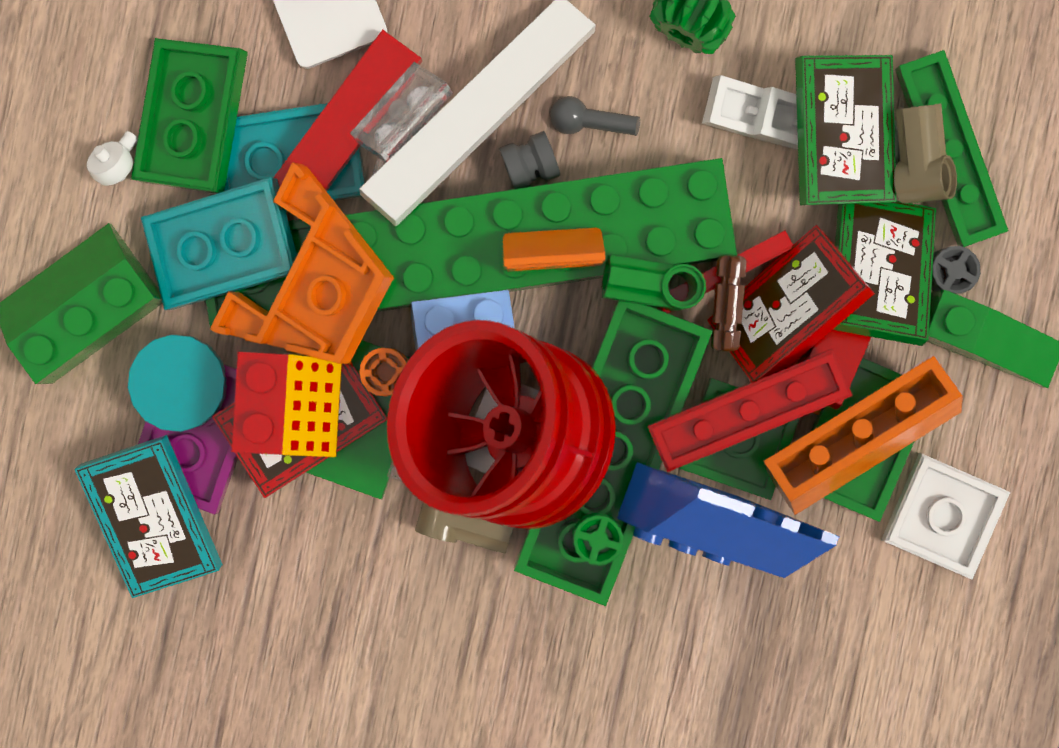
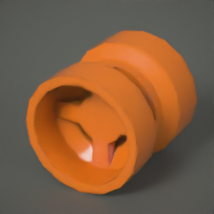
(389, 371)

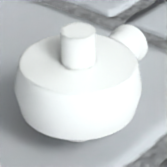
(112, 160)

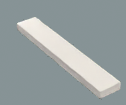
(477, 111)

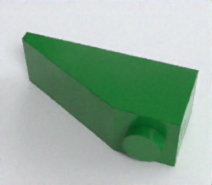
(992, 338)

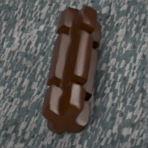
(728, 303)

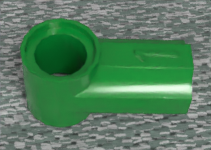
(648, 282)

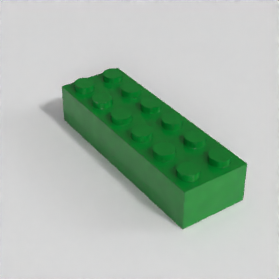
(648, 372)

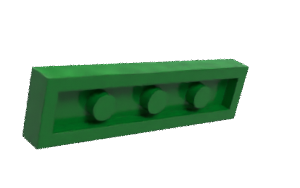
(975, 207)

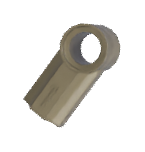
(924, 168)
(470, 530)

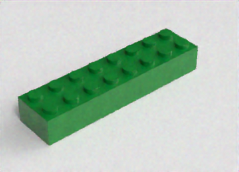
(644, 214)

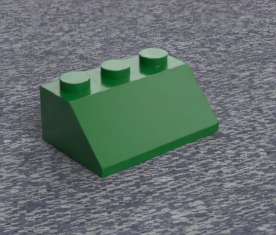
(77, 306)

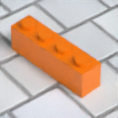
(864, 435)

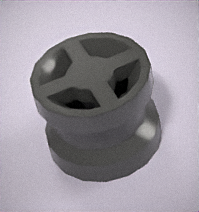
(960, 267)

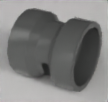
(530, 161)

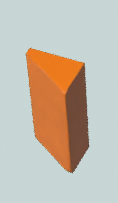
(553, 249)

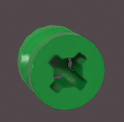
(603, 549)

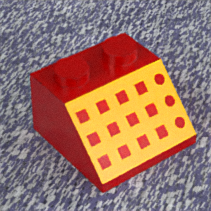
(286, 405)

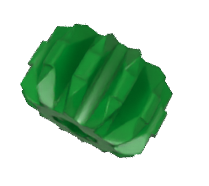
(694, 23)

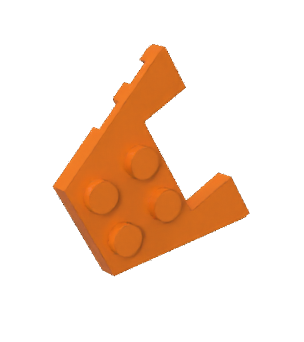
(328, 290)

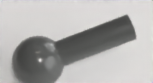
(571, 115)

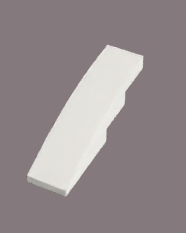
(757, 112)

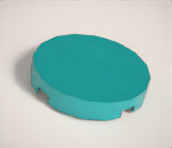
(177, 383)

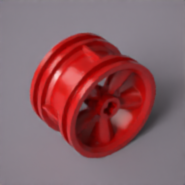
(557, 438)

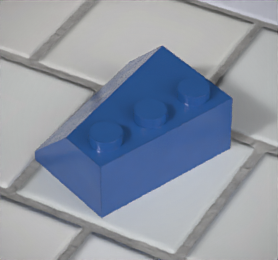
(718, 524)

